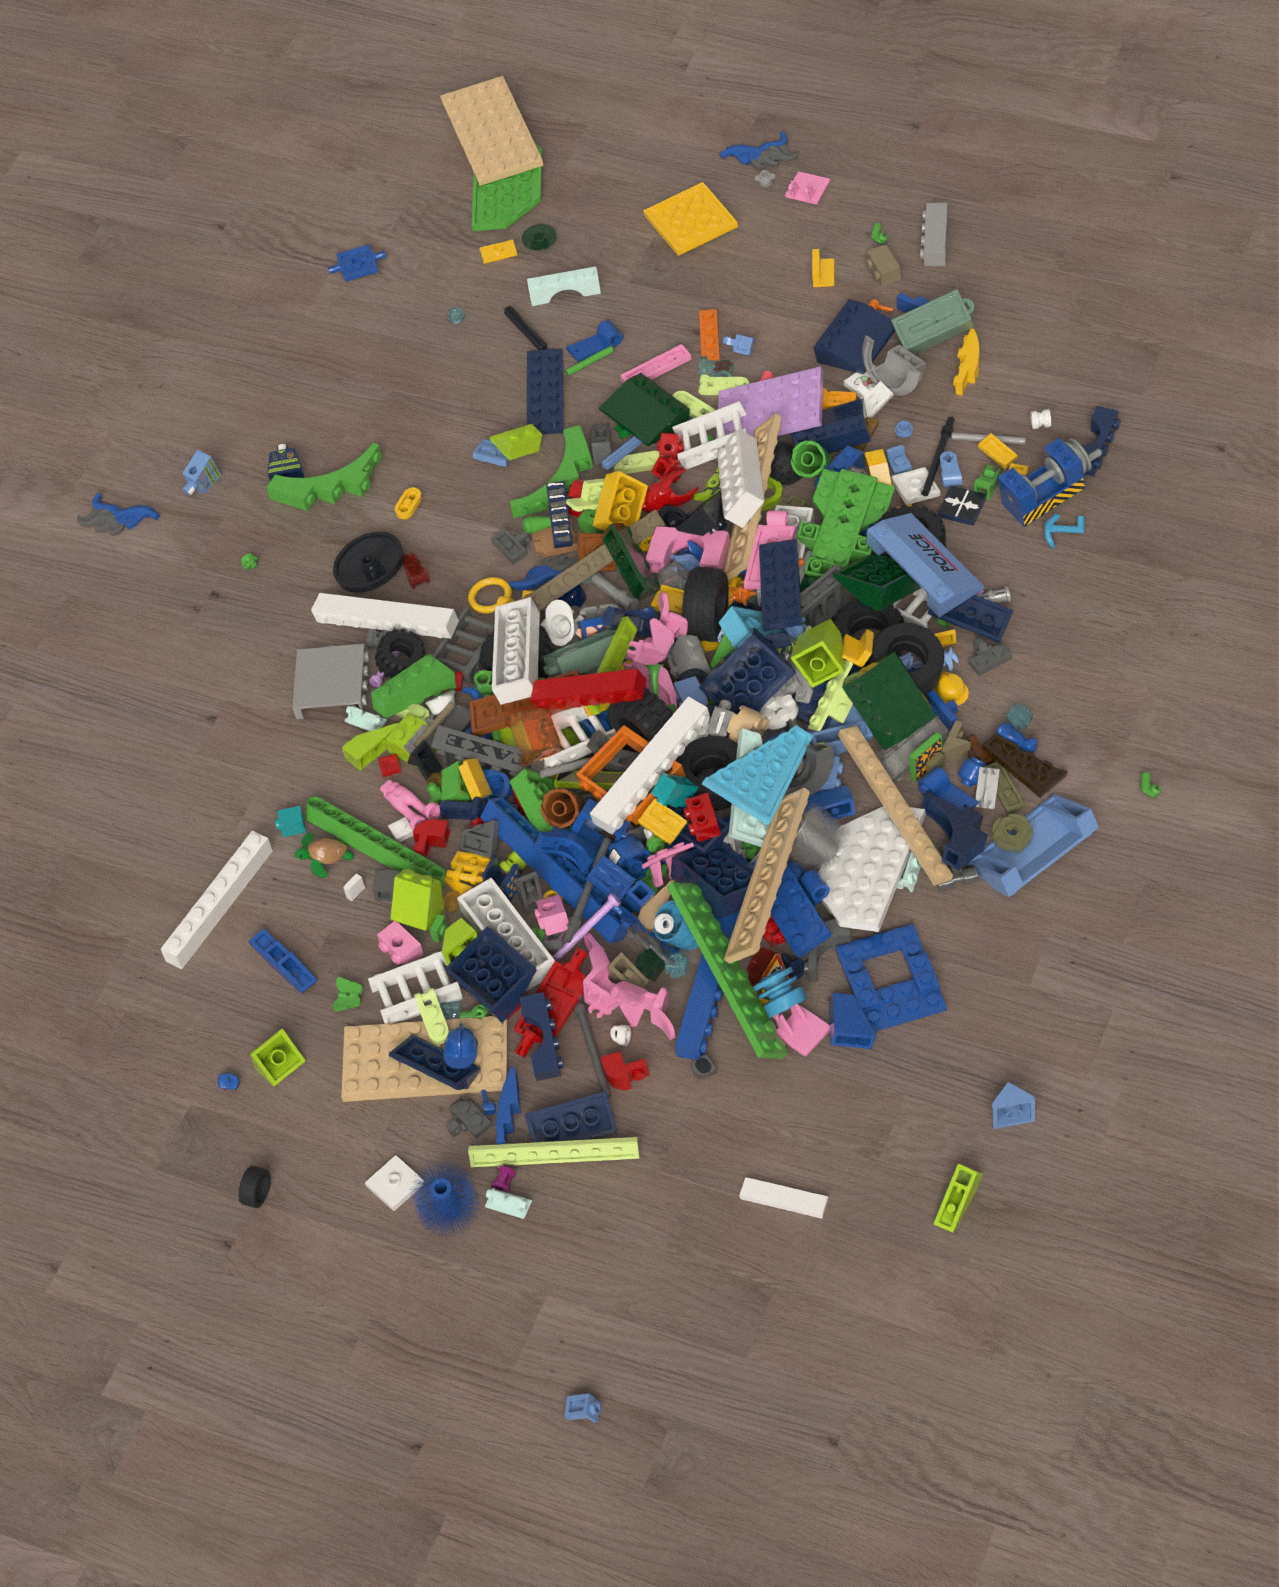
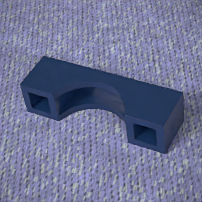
(1103, 424)
(545, 1060)

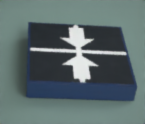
(962, 505)

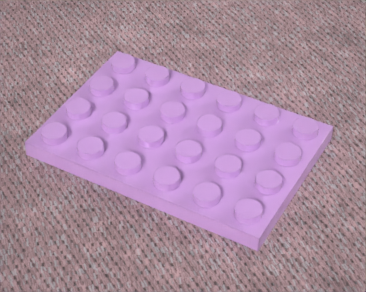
(792, 396)

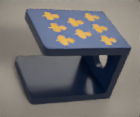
(508, 881)

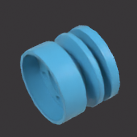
(680, 934)
(780, 992)

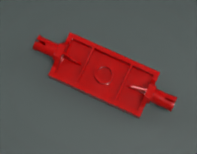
(564, 988)

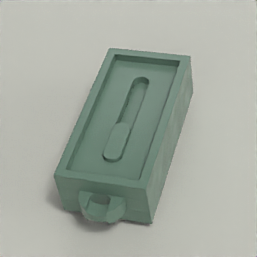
(934, 322)
(580, 655)

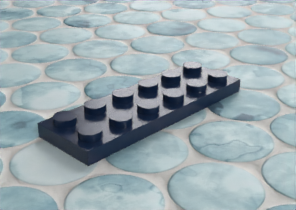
(545, 390)
(780, 585)

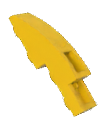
(969, 362)

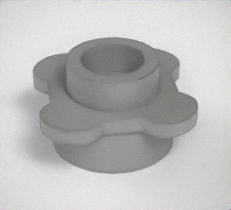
(765, 178)

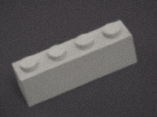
(935, 234)

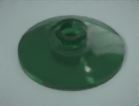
(539, 237)

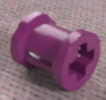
(503, 1178)

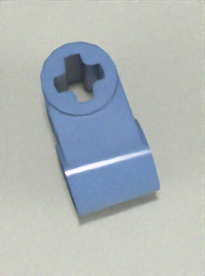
(950, 470)

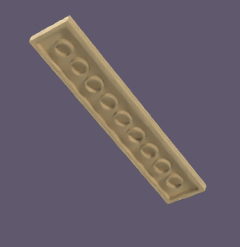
(743, 538)
(766, 877)

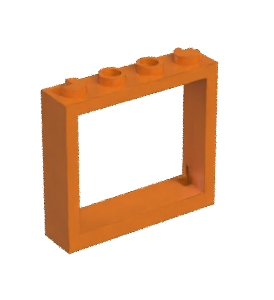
(605, 754)

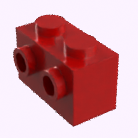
(702, 816)

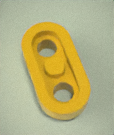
(406, 506)

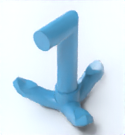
(1050, 527)

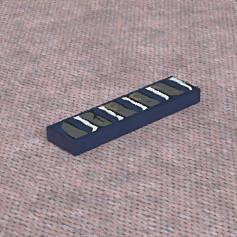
(559, 514)

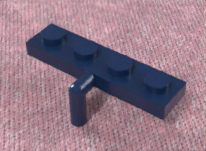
(465, 810)

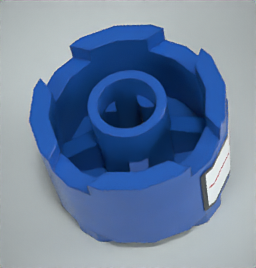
(630, 856)

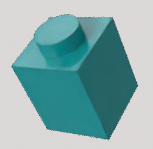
(290, 821)

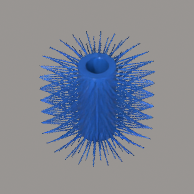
(445, 1199)

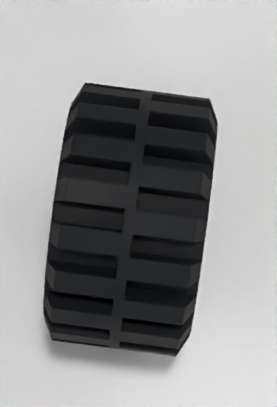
(402, 642)

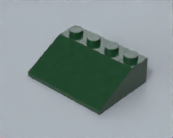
(645, 409)
(629, 561)
(877, 581)
(888, 700)

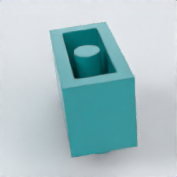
(673, 790)

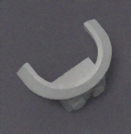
(899, 371)

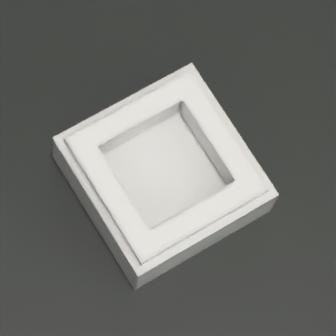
(354, 887)

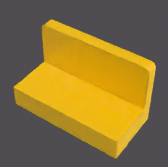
(822, 270)
(858, 650)
(474, 779)

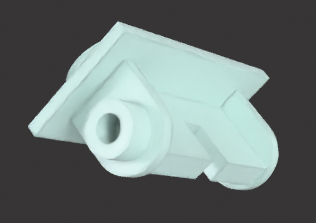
(364, 720)
(909, 876)
(507, 1203)

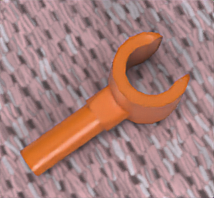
(876, 305)

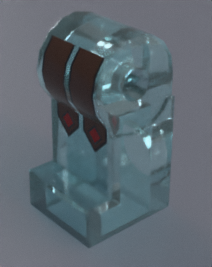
(715, 368)

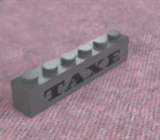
(488, 752)

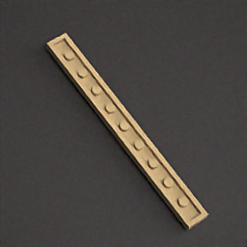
(895, 805)

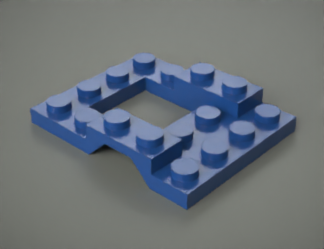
(896, 1002)

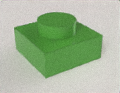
(438, 928)

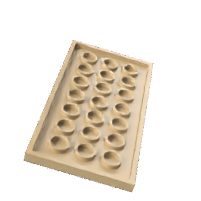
(491, 130)
(374, 1075)

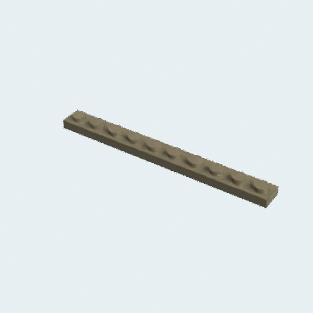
(590, 564)

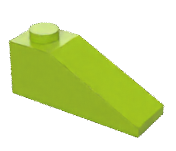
(367, 746)
(958, 1197)

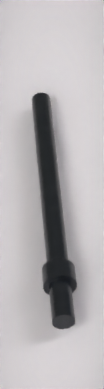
(946, 433)

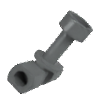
(967, 875)

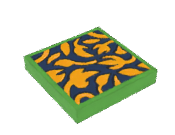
(922, 754)

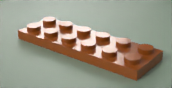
(489, 715)

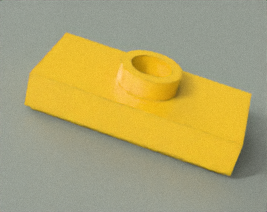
(498, 251)
(997, 451)

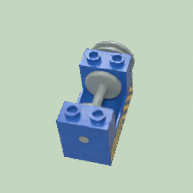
(1049, 485)

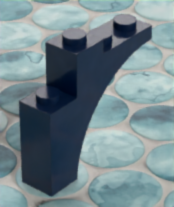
(613, 616)
(961, 829)

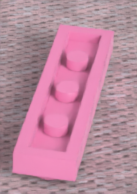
(660, 364)

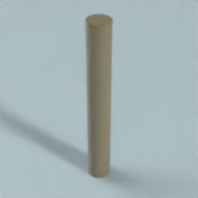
(433, 726)

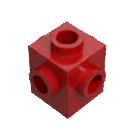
(670, 444)
(665, 465)

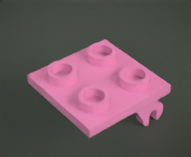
(807, 187)
(665, 854)
(801, 1030)

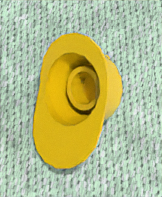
(951, 688)

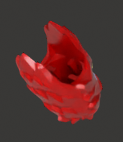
(661, 494)

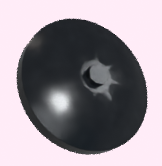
(368, 562)

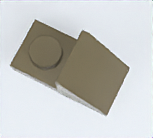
(955, 745)
(623, 970)

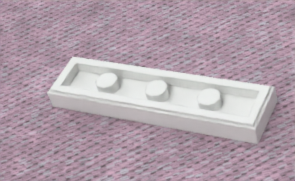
(783, 1197)

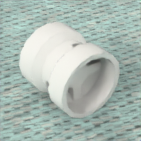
(1039, 419)

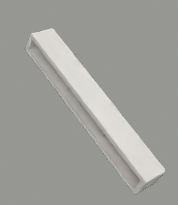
(385, 615)
(650, 765)
(216, 900)

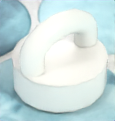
(623, 1034)

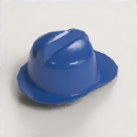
(498, 784)
(460, 1048)

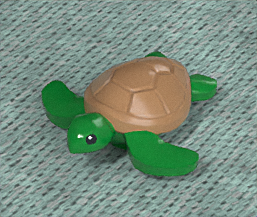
(322, 852)

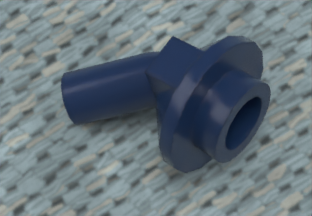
(797, 966)

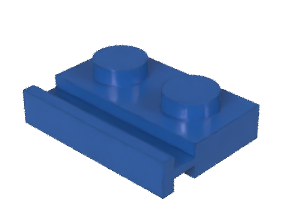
(610, 878)

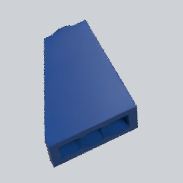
(848, 1023)

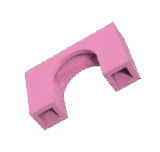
(668, 541)

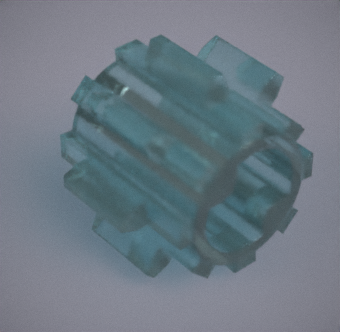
(1020, 716)
(680, 966)

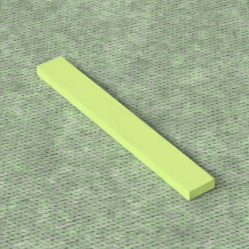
(554, 1152)

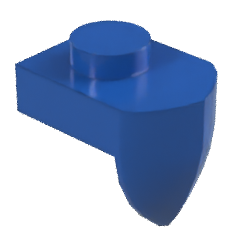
(693, 549)

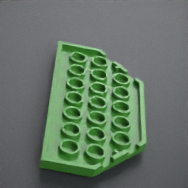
(506, 200)

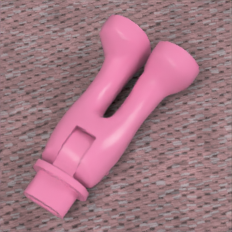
(401, 798)

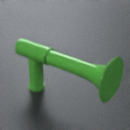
(654, 670)

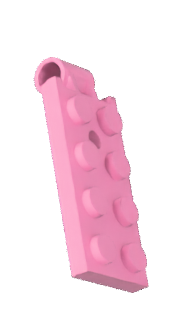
(775, 531)

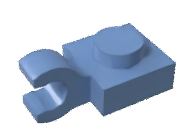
(742, 344)
(687, 560)

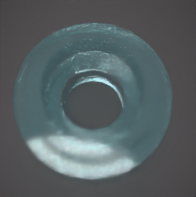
(455, 315)

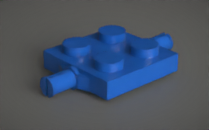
(357, 262)

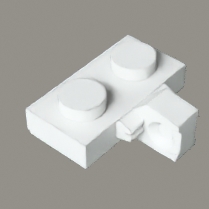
(874, 397)

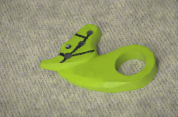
(713, 487)

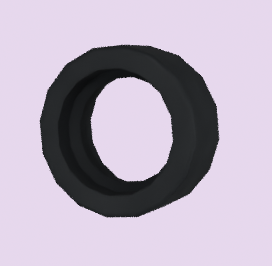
(254, 1186)

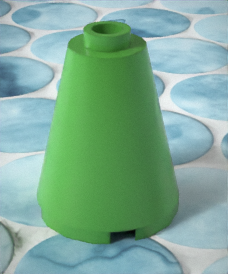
(810, 459)

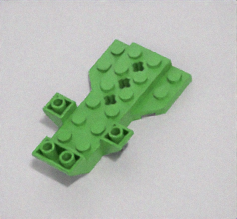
(836, 541)

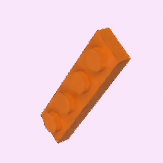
(709, 334)

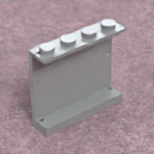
(330, 677)

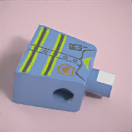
(200, 473)

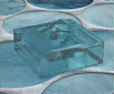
(451, 1010)

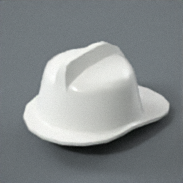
(560, 622)
(438, 703)

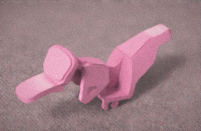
(656, 649)
(632, 999)

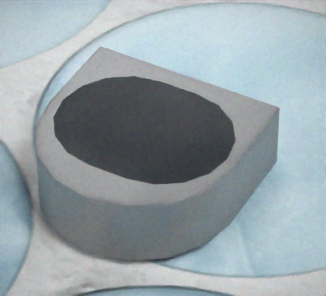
(703, 1067)

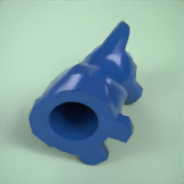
(1009, 732)

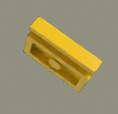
(675, 599)
(662, 822)

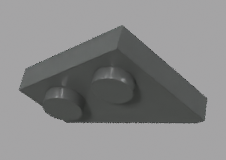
(480, 839)

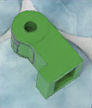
(988, 480)

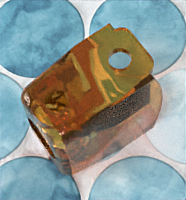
(534, 735)

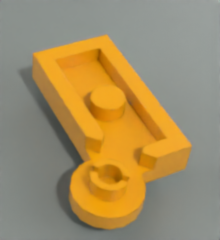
(837, 398)

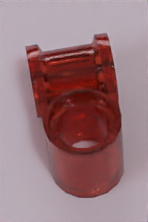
(414, 570)
(759, 964)

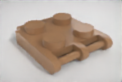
(544, 542)

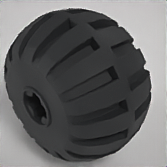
(781, 465)

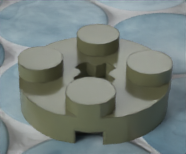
(1012, 843)

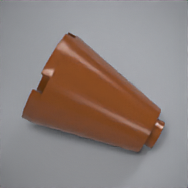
(561, 807)

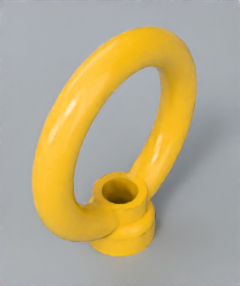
(501, 600)

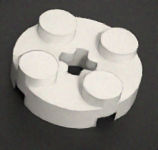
(780, 710)

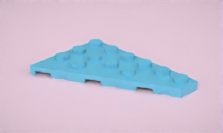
(762, 776)

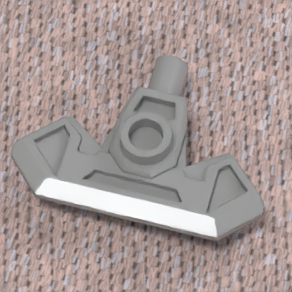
(798, 685)

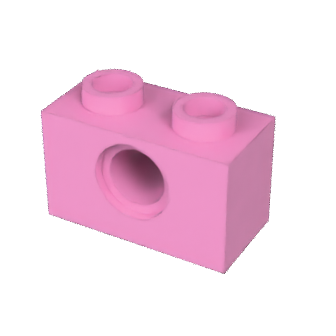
(551, 915)
(394, 936)

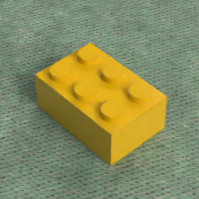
(619, 501)

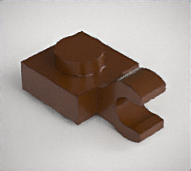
(977, 752)

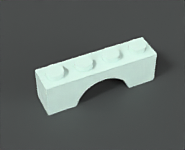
(581, 280)

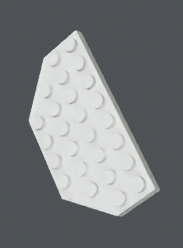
(867, 870)

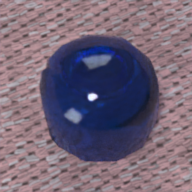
(574, 597)

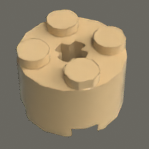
(749, 720)

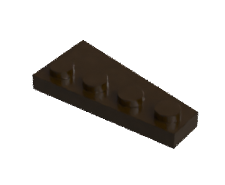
(1029, 770)

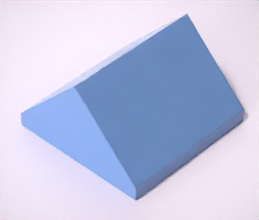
(1012, 1107)

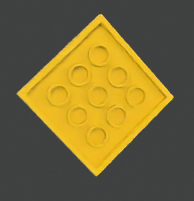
(690, 218)

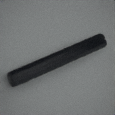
(525, 328)

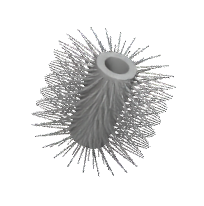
(817, 840)

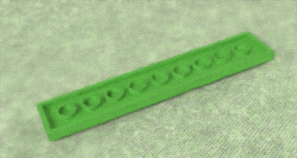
(730, 976)

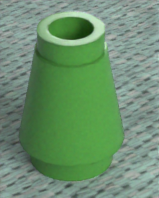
(536, 523)

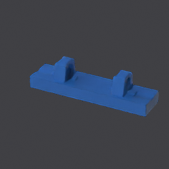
(944, 711)

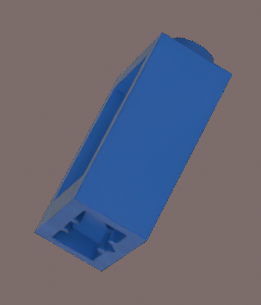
(593, 836)

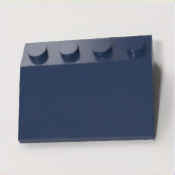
(844, 338)
(840, 427)
(747, 674)
(719, 874)
(492, 973)

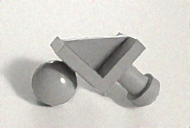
(720, 719)

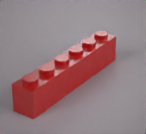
(588, 689)

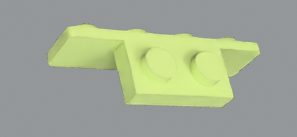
(590, 496)
(833, 703)

